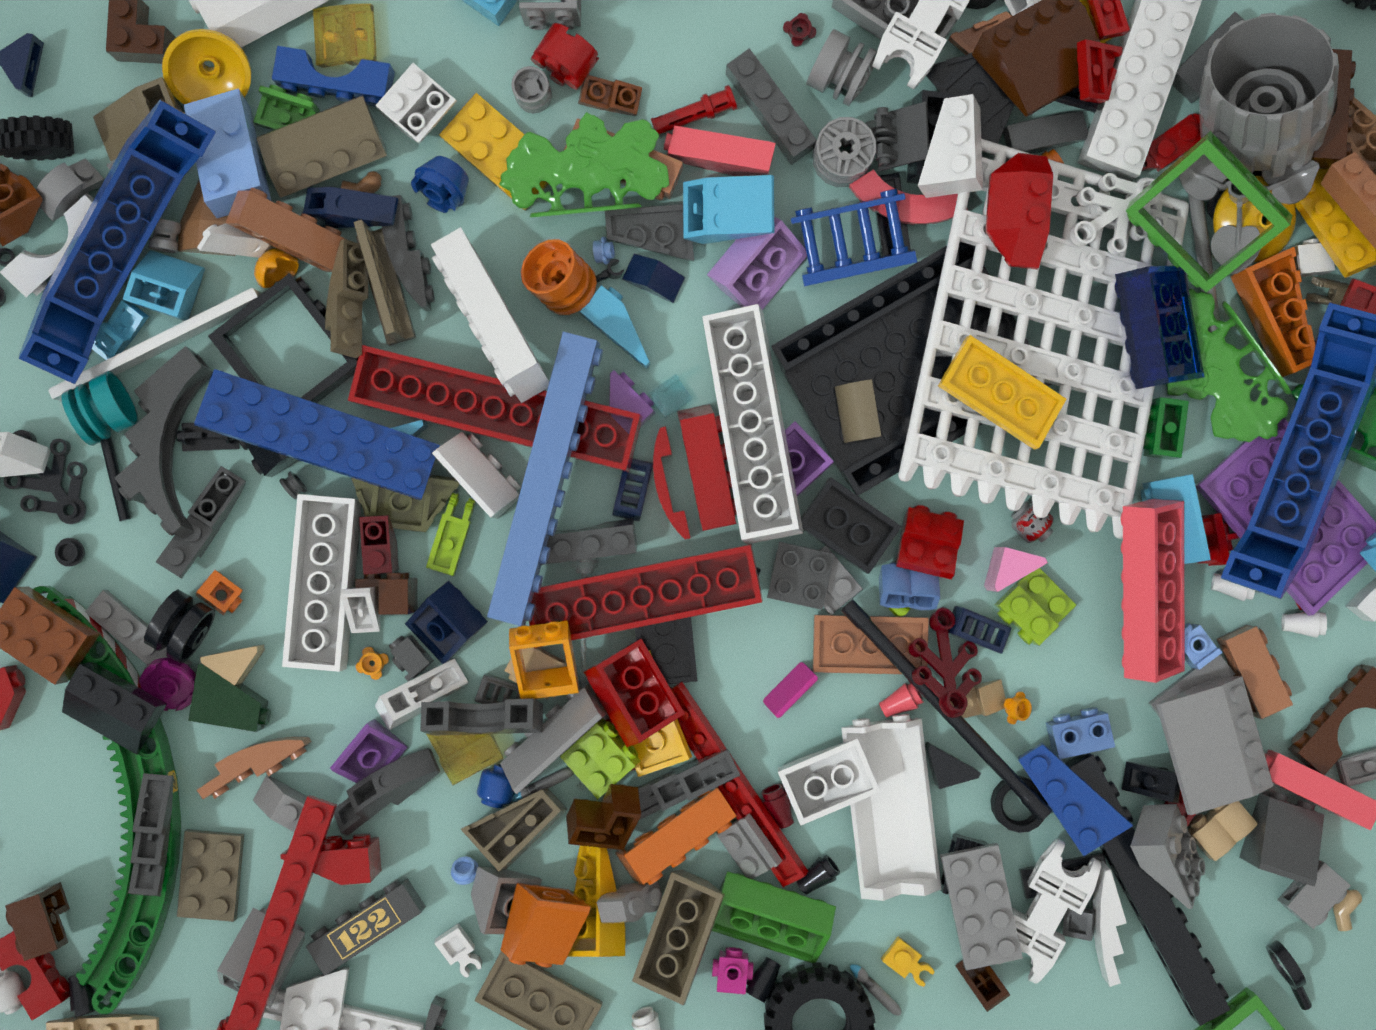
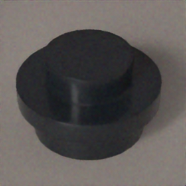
(69, 552)

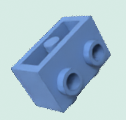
(1080, 733)

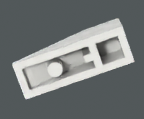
(433, 686)

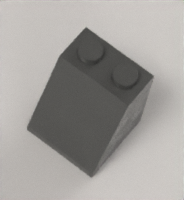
(1285, 838)

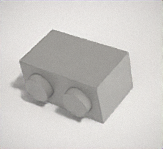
(1313, 903)

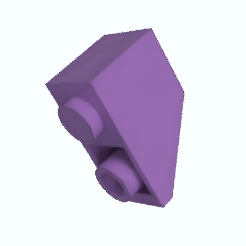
(625, 398)

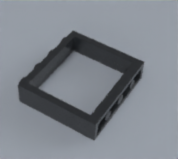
(316, 308)

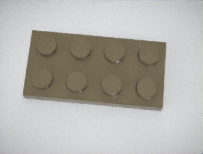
(536, 998)

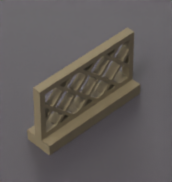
(384, 285)

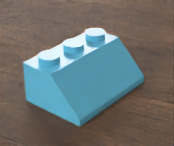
(1183, 489)

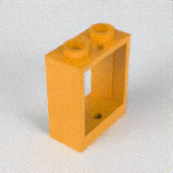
(533, 684)

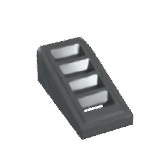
(499, 682)

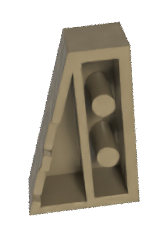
(515, 828)

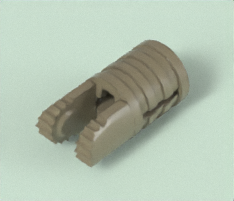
(1335, 294)

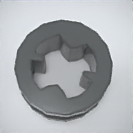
(293, 485)

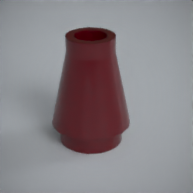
(778, 805)

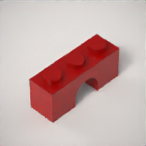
(46, 985)

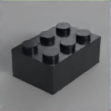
(849, 525)

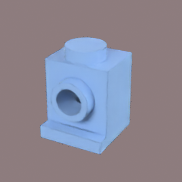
(1205, 653)

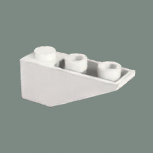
(232, 241)

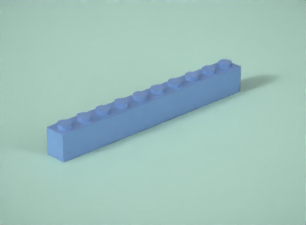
(544, 479)

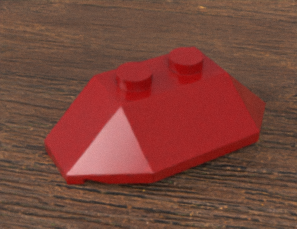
(1020, 209)

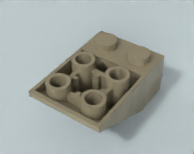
(125, 114)

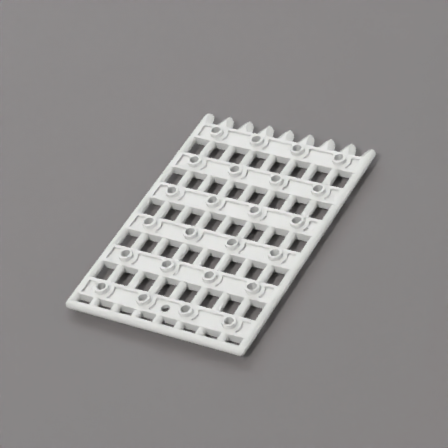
(1053, 310)

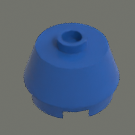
(441, 183)

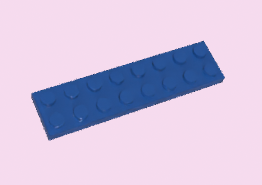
(316, 434)

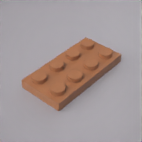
(845, 649)

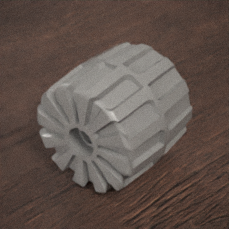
(1270, 92)

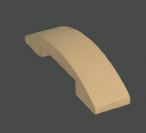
(106, 1022)

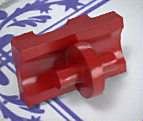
(1218, 539)

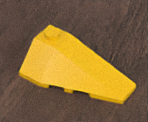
(594, 880)

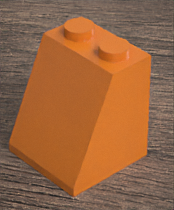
(542, 925)

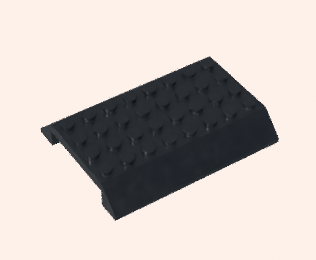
(881, 340)

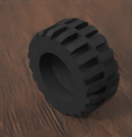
(818, 984)

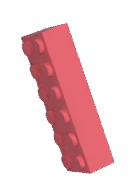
(1153, 589)

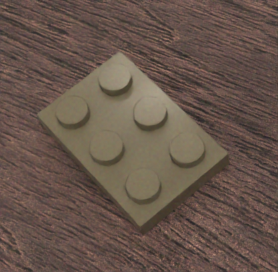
(210, 875)

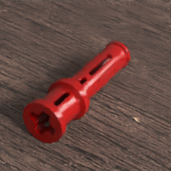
(706, 107)

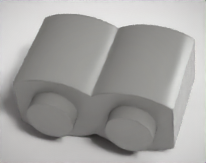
(629, 902)

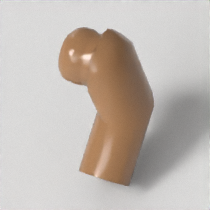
(369, 184)

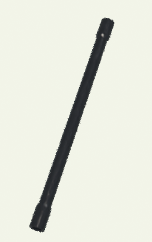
(1028, 797)

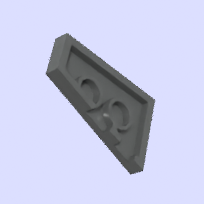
(650, 229)

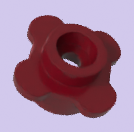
(803, 22)

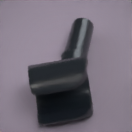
(608, 272)

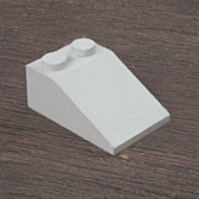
(828, 780)

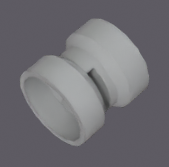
(165, 236)

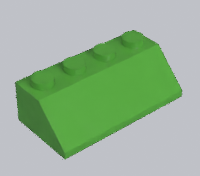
(774, 917)

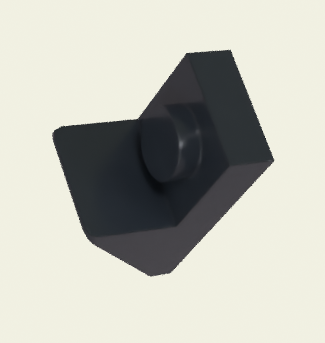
(1151, 781)

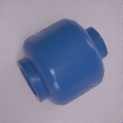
(494, 787)

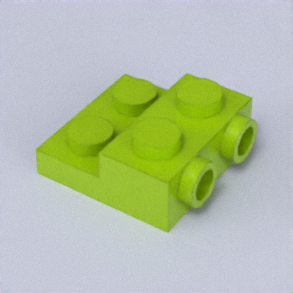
(1034, 607)
(600, 758)

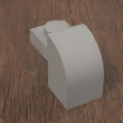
(65, 185)

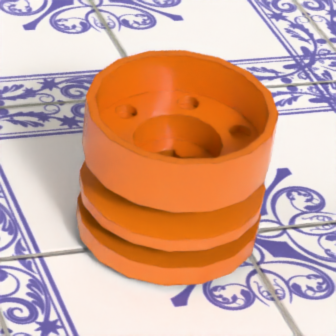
(558, 277)

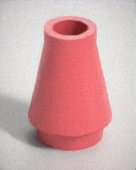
(902, 700)

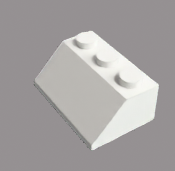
(478, 474)

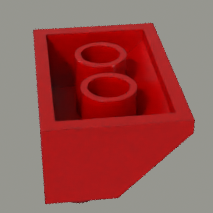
(634, 693)

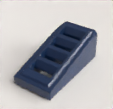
(628, 512)
(963, 622)

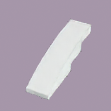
(1107, 916)

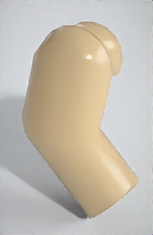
(1345, 908)

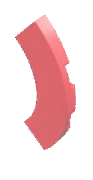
(913, 209)

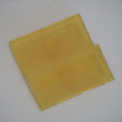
(344, 34)
(465, 754)

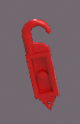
(1173, 143)

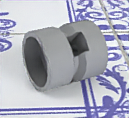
(531, 89)

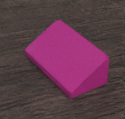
(790, 689)

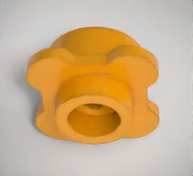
(364, 666)
(1017, 708)

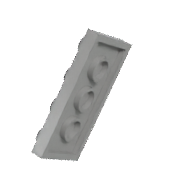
(981, 906)

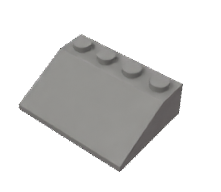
(1214, 744)

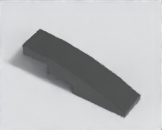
(686, 782)
(152, 834)

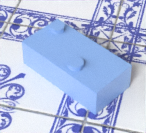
(233, 155)

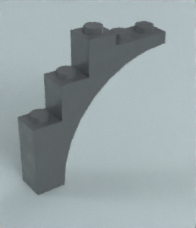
(152, 439)

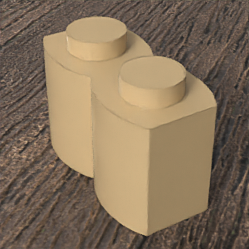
(1221, 829)

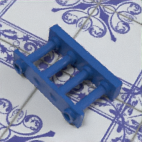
(871, 260)

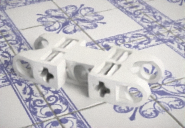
(916, 37)
(1056, 893)

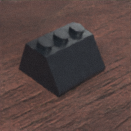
(111, 706)

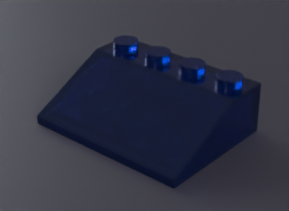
(1158, 326)

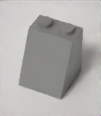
(237, 958)

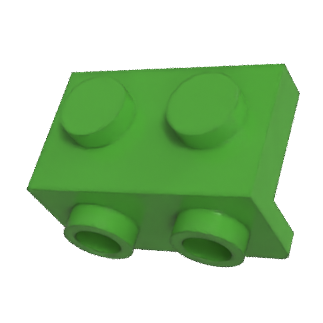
(280, 109)

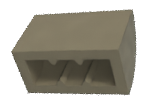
(858, 411)

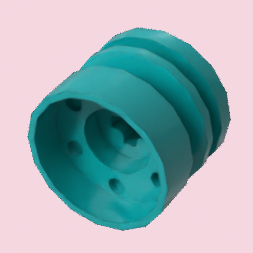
(99, 408)

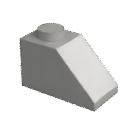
(280, 802)

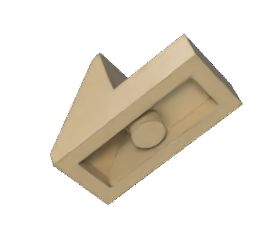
(985, 699)

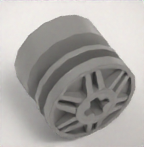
(841, 67)
(839, 167)

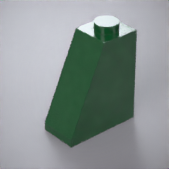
(225, 704)

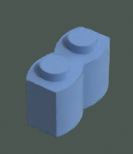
(908, 588)

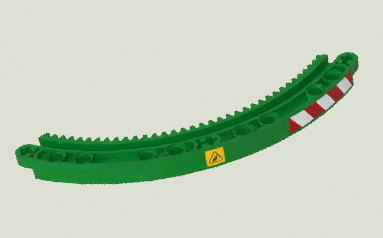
(122, 935)

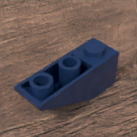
(343, 207)

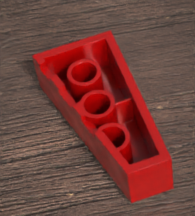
(707, 466)

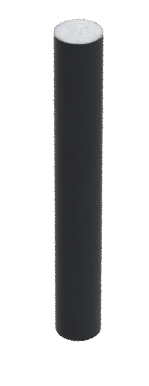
(113, 471)

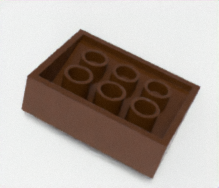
(1036, 52)

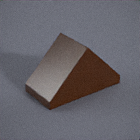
(985, 985)

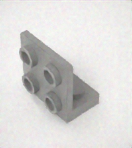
(542, 14)

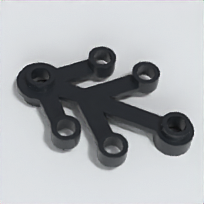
(51, 482)

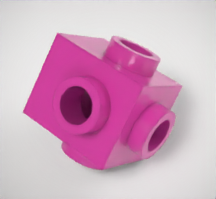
(732, 980)

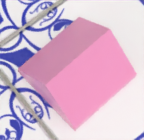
(1010, 566)

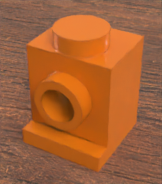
(215, 583)

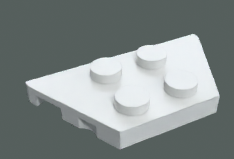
(315, 1002)

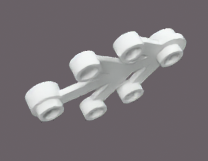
(1117, 211)

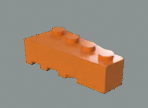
(1277, 311)
(676, 837)

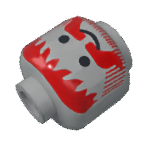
(1030, 526)

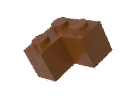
(130, 35)
(396, 592)
(606, 822)
(38, 922)

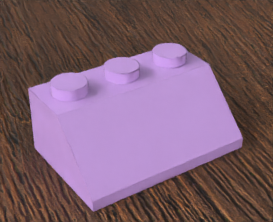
(758, 266)

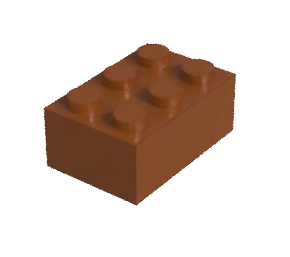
(43, 635)

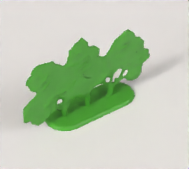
(588, 163)
(1234, 411)

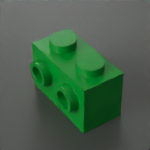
(1166, 428)

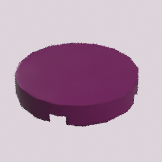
(169, 682)

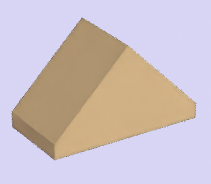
(234, 664)

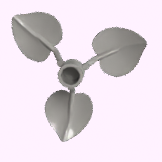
(1204, 179)

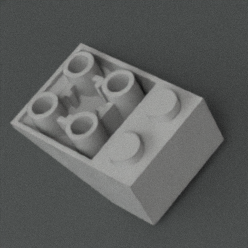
(1168, 851)

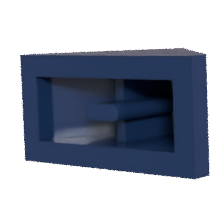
(22, 61)
(654, 277)

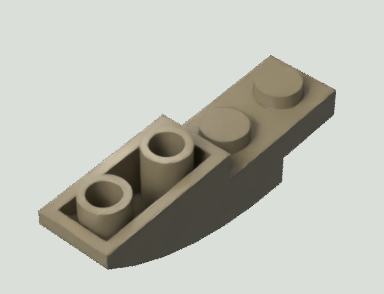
(345, 297)

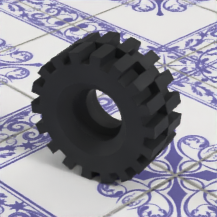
(36, 138)

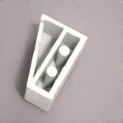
(955, 150)

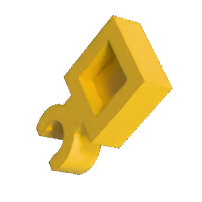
(905, 959)

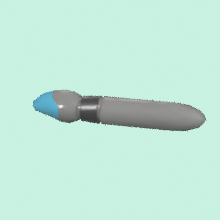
(544, 783)
(862, 976)

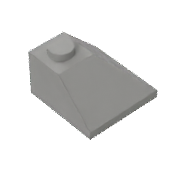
(493, 896)

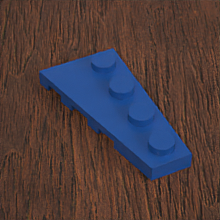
(1080, 809)

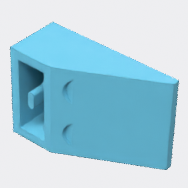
(728, 208)

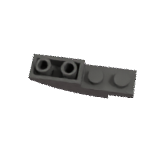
(408, 264)
(206, 519)
(385, 786)

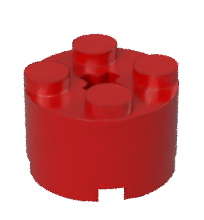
(565, 56)

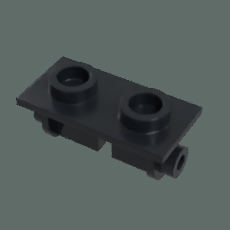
(201, 439)

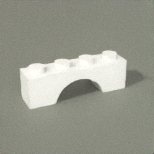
(30, 270)

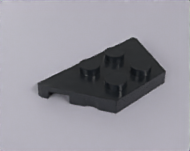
(965, 77)

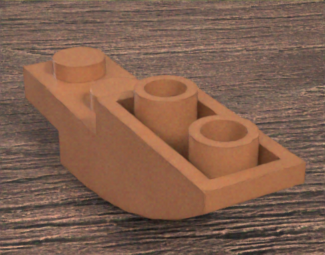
(261, 758)

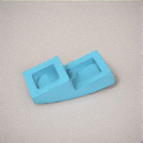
(119, 330)

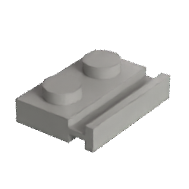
(840, 586)
(749, 847)

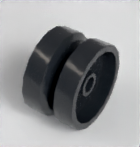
(179, 626)

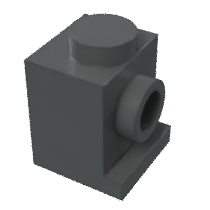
(409, 656)

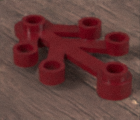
(945, 666)

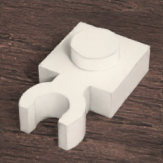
(457, 946)

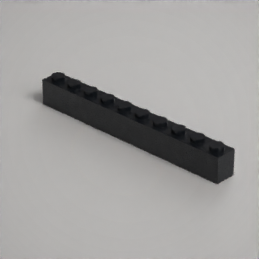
(1155, 910)

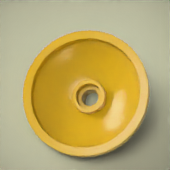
(193, 80)
(1226, 214)

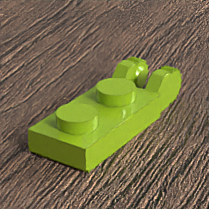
(450, 537)

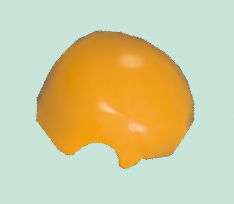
(274, 266)

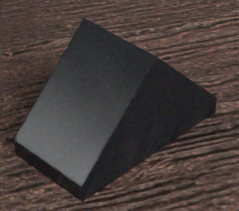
(948, 769)

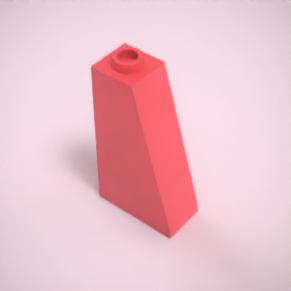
(720, 151)
(1321, 790)

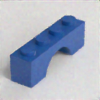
(295, 71)

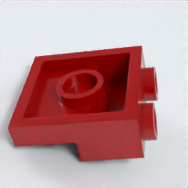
(930, 542)

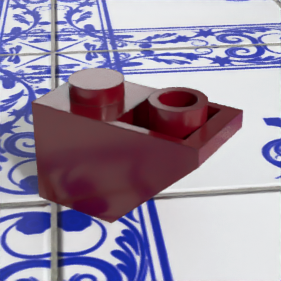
(378, 545)

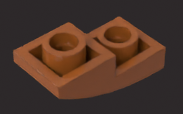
(610, 96)

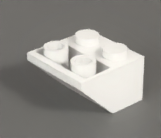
(415, 103)

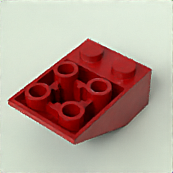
(348, 860)

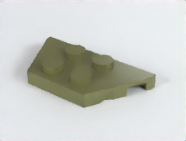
(403, 510)

